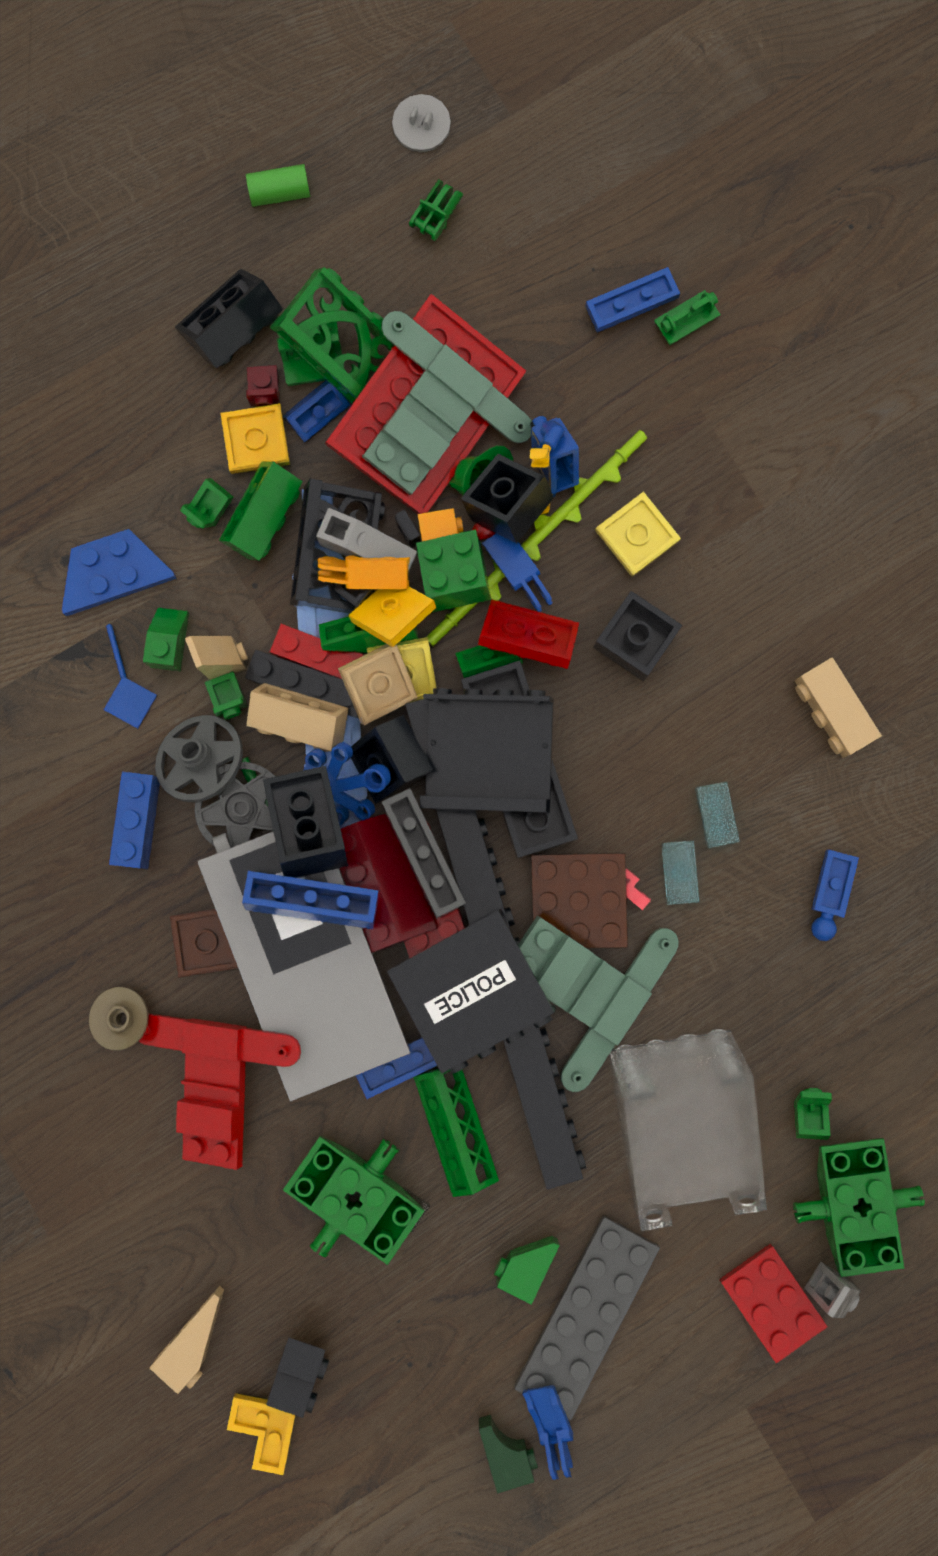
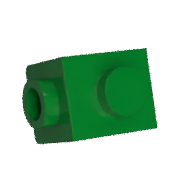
(207, 505)
(226, 696)
(812, 1114)

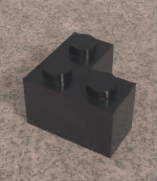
(296, 1378)

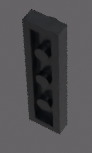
(300, 679)

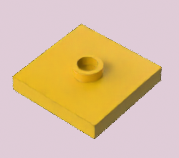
(254, 437)
(392, 613)

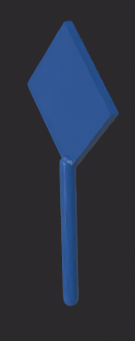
(129, 700)

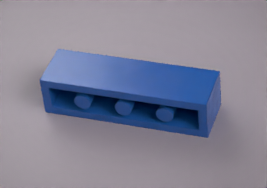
(310, 900)

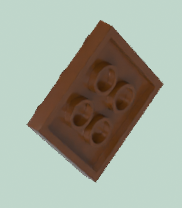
(583, 896)

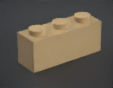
(836, 708)
(296, 717)

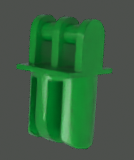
(437, 209)

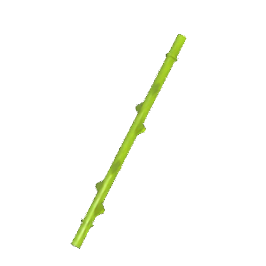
(545, 525)

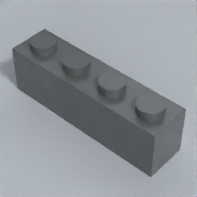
(423, 853)

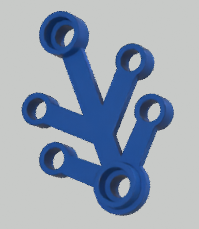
(367, 779)

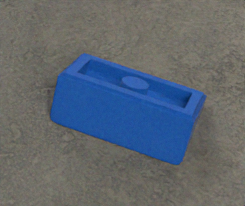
(316, 410)

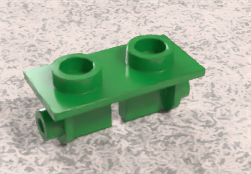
(688, 317)

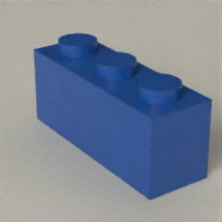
(134, 820)

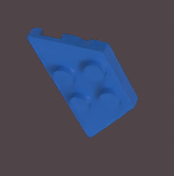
(111, 570)

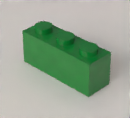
(261, 511)

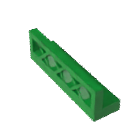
(450, 1132)

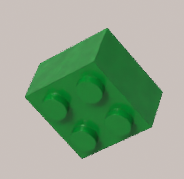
(454, 570)

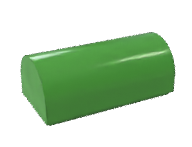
(278, 185)

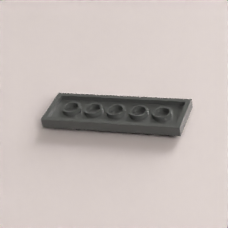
(588, 1313)

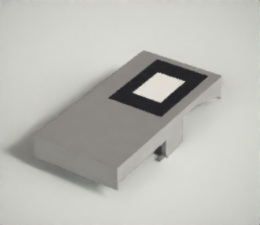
(304, 975)

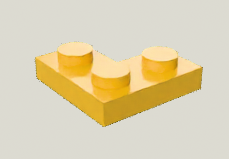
(272, 1426)

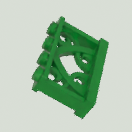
(301, 335)

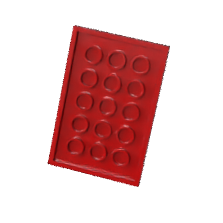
(394, 381)

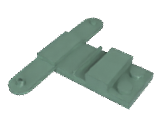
(435, 407)
(594, 990)

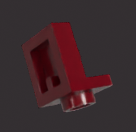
(263, 385)

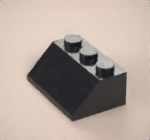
(230, 318)

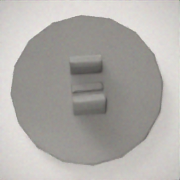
(421, 123)

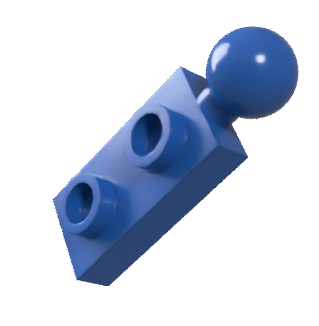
(832, 892)

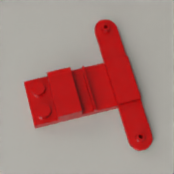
(215, 1080)

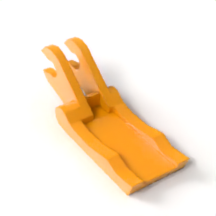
(365, 572)

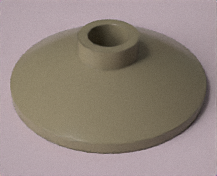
(106, 1015)

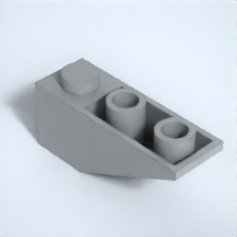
(353, 537)

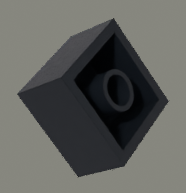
(507, 498)
(637, 636)
(397, 749)

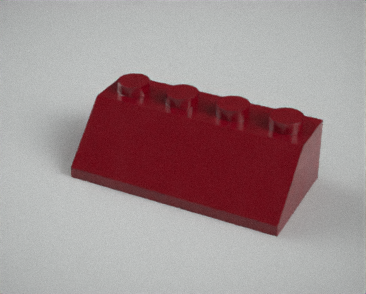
(381, 865)

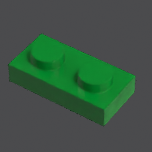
(482, 659)

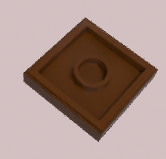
(200, 943)

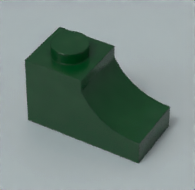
(508, 1458)

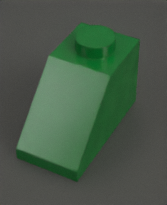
(166, 639)
(526, 1268)

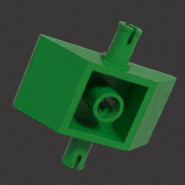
(384, 1210)
(863, 1237)

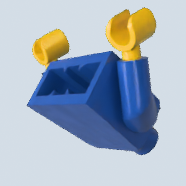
(554, 454)

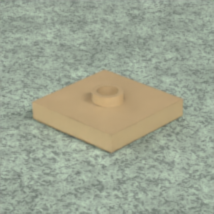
(378, 683)

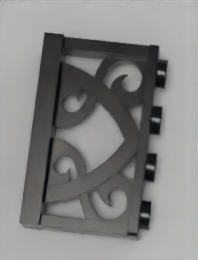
(312, 511)

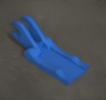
(516, 567)
(551, 1426)

